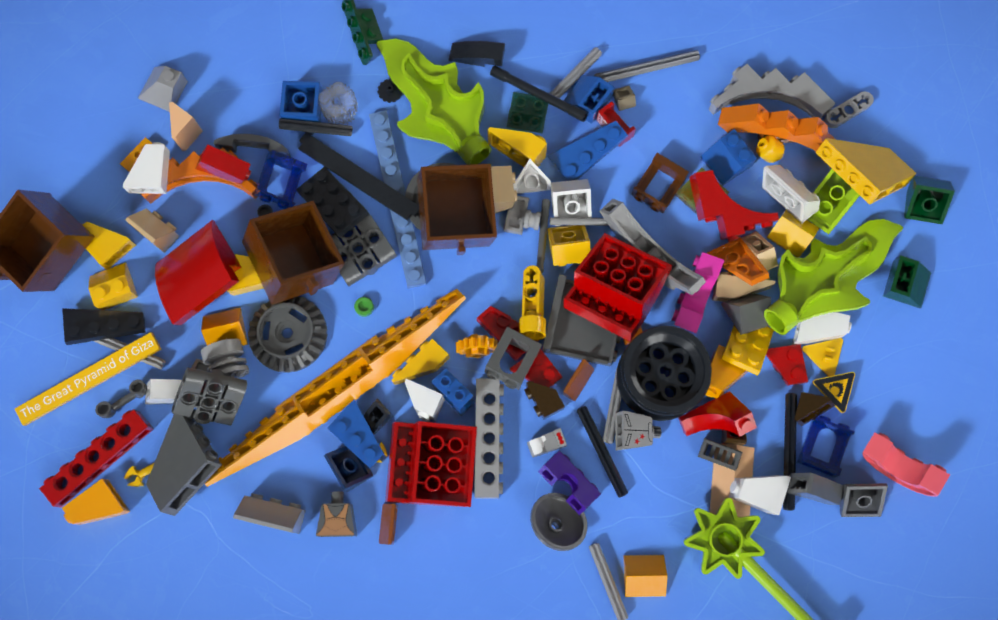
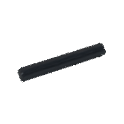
(315, 127)

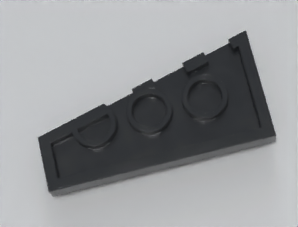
(94, 325)

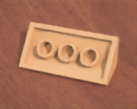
(723, 478)

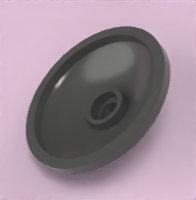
(555, 511)

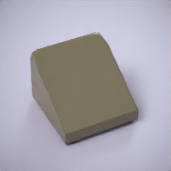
(624, 98)

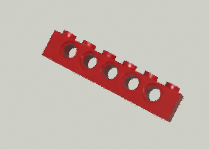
(52, 485)

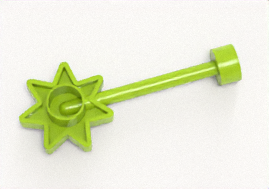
(728, 542)

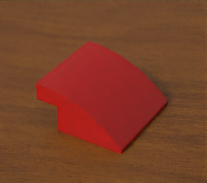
(196, 273)
(616, 286)
(431, 464)

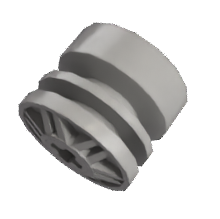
(225, 357)

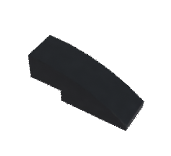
(477, 53)

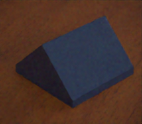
(348, 468)

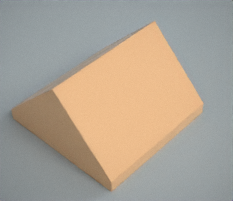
(183, 127)

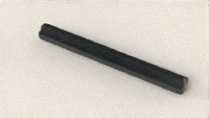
(602, 452)

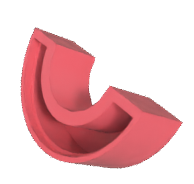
(903, 470)

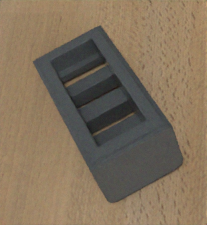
(737, 457)

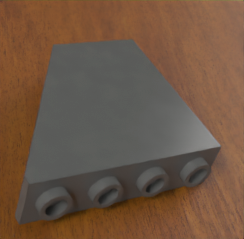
(181, 465)

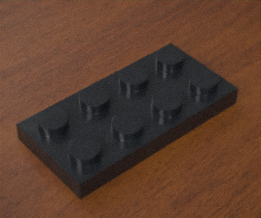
(334, 202)

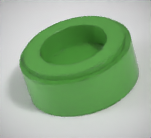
(364, 306)

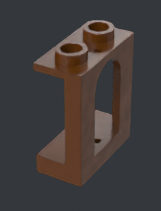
(668, 167)

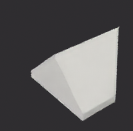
(531, 180)

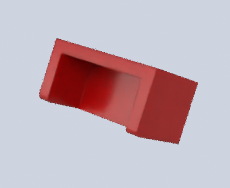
(608, 115)

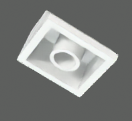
(571, 199)
(425, 401)

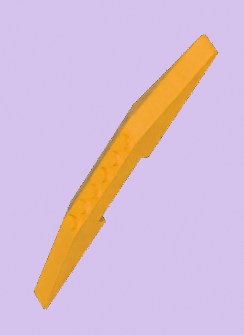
(337, 387)

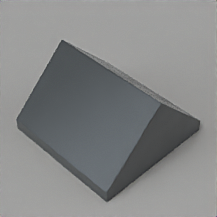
(748, 312)
(863, 500)

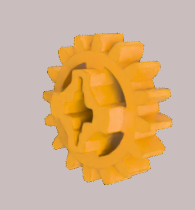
(476, 346)

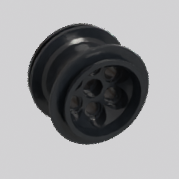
(670, 342)

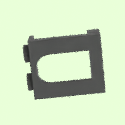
(520, 341)

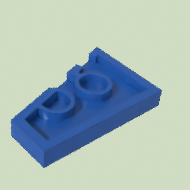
(356, 434)

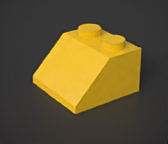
(568, 244)
(112, 287)

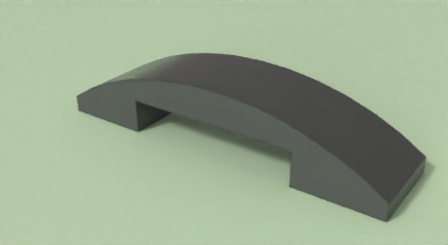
(249, 140)

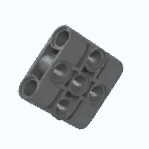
(381, 249)
(209, 396)

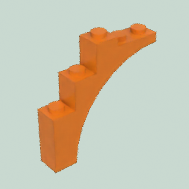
(781, 124)
(186, 173)

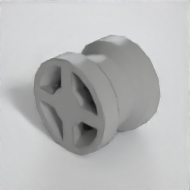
(532, 220)

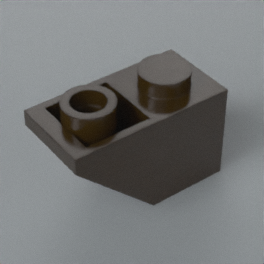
(545, 399)

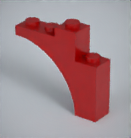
(715, 205)

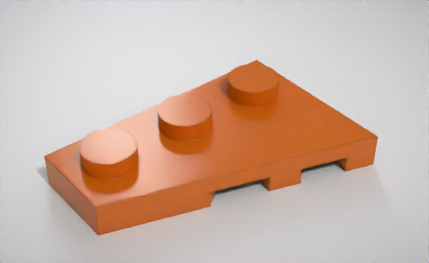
(741, 262)

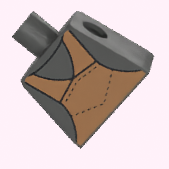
(336, 518)

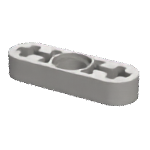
(852, 102)

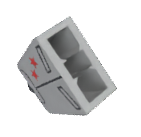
(634, 430)

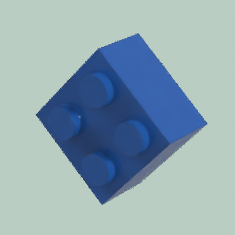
(300, 100)

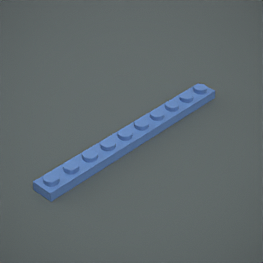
(392, 177)

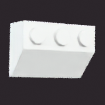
(790, 192)

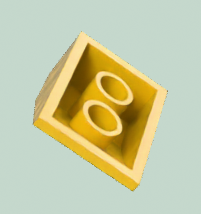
(518, 145)

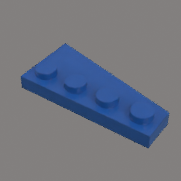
(584, 153)

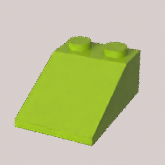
(835, 200)

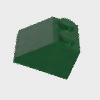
(928, 199)

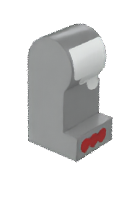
(547, 443)

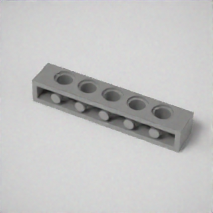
(483, 388)

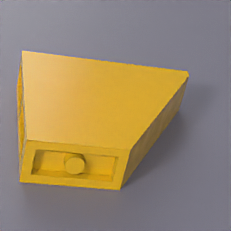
(866, 168)

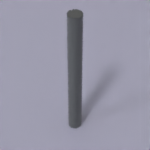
(543, 234)

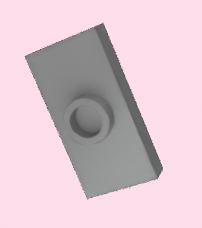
(516, 216)

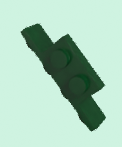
(363, 29)

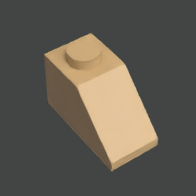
(762, 250)

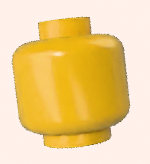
(770, 149)

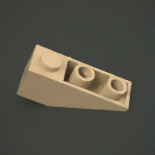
(731, 287)

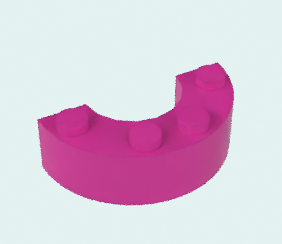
(692, 306)

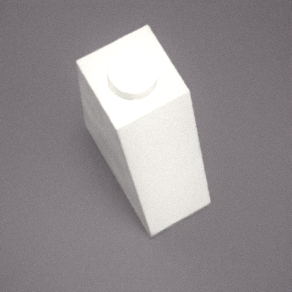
(150, 171)
(822, 328)
(161, 391)
(761, 492)

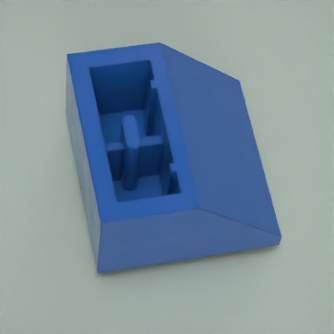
(591, 95)

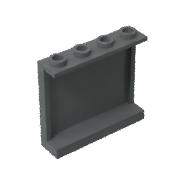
(576, 336)

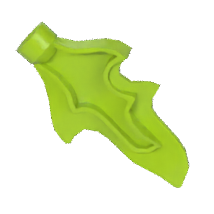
(437, 103)
(829, 275)

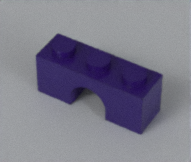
(561, 468)

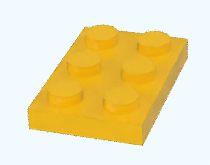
(748, 349)

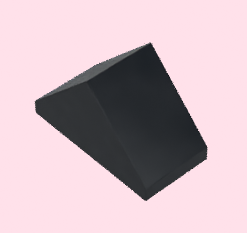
(377, 416)

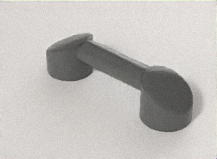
(107, 410)

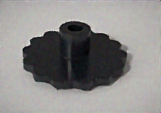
(389, 91)

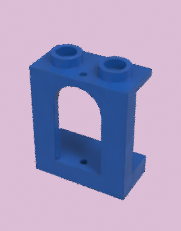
(453, 391)

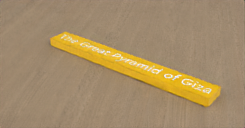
(87, 379)

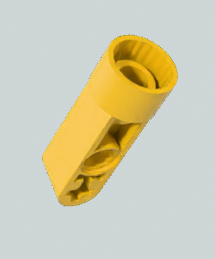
(532, 322)

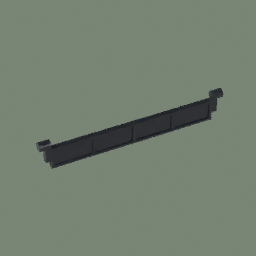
(358, 177)

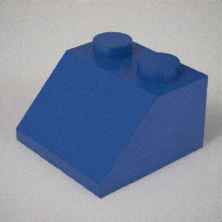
(729, 157)

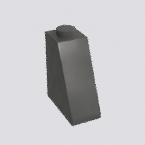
(815, 488)

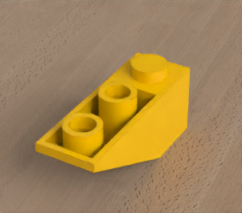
(425, 362)

